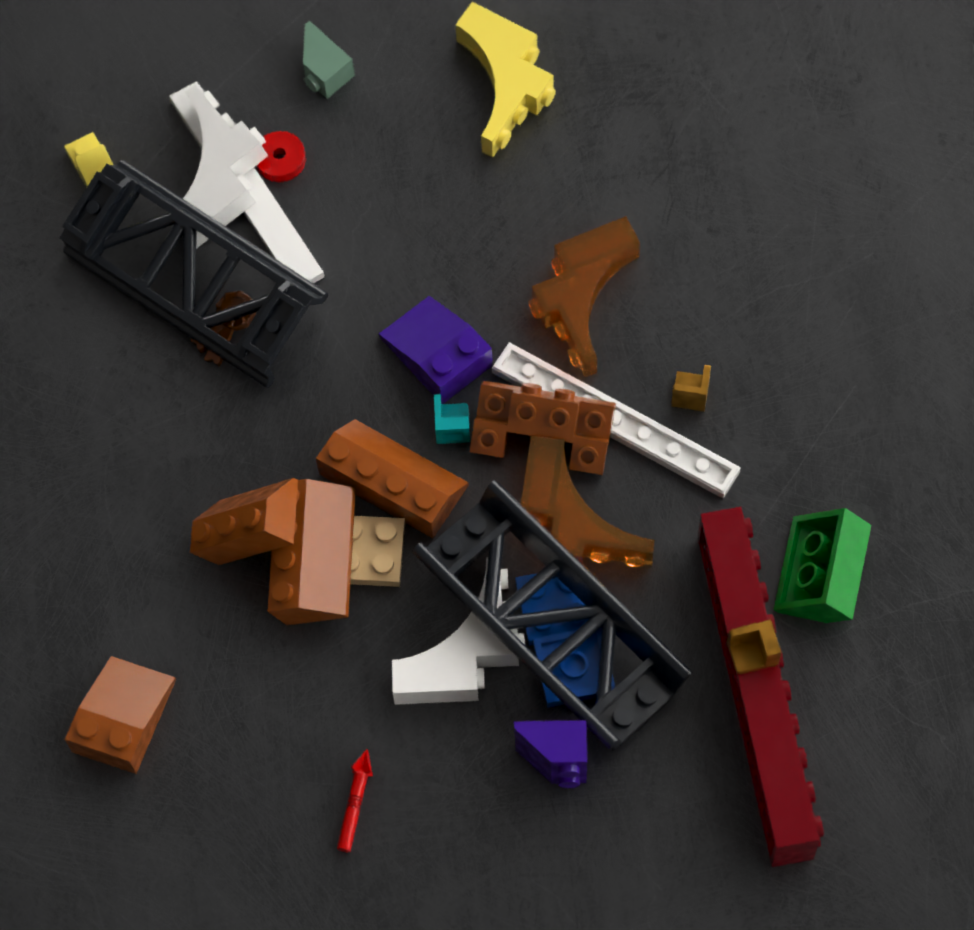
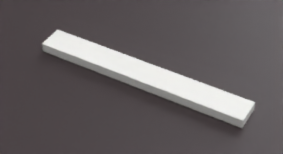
(265, 214)
(628, 426)

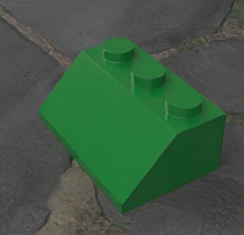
(823, 566)

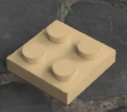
(377, 551)

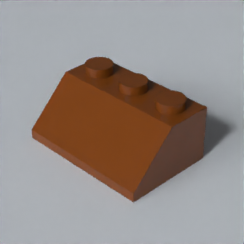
(246, 524)

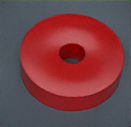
(287, 167)

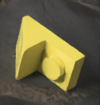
(88, 156)

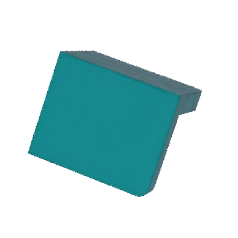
(451, 422)

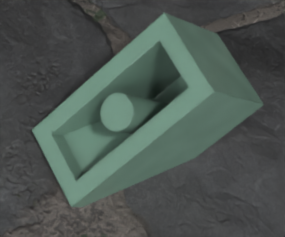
(324, 62)

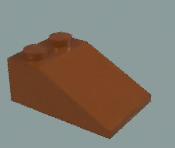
(120, 714)

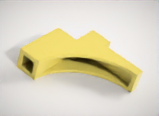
(508, 57)

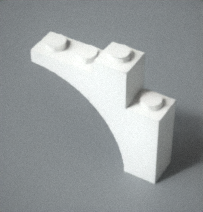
(226, 156)
(455, 666)

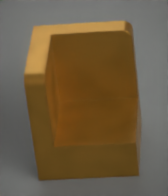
(691, 390)
(754, 647)

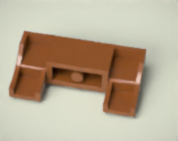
(543, 414)

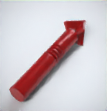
(361, 770)

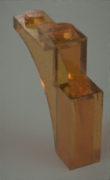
(582, 270)
(556, 504)

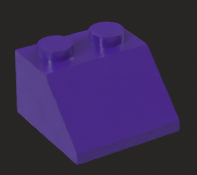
(554, 749)

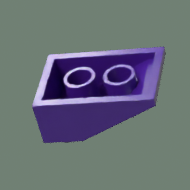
(438, 348)

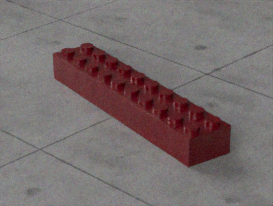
(760, 695)

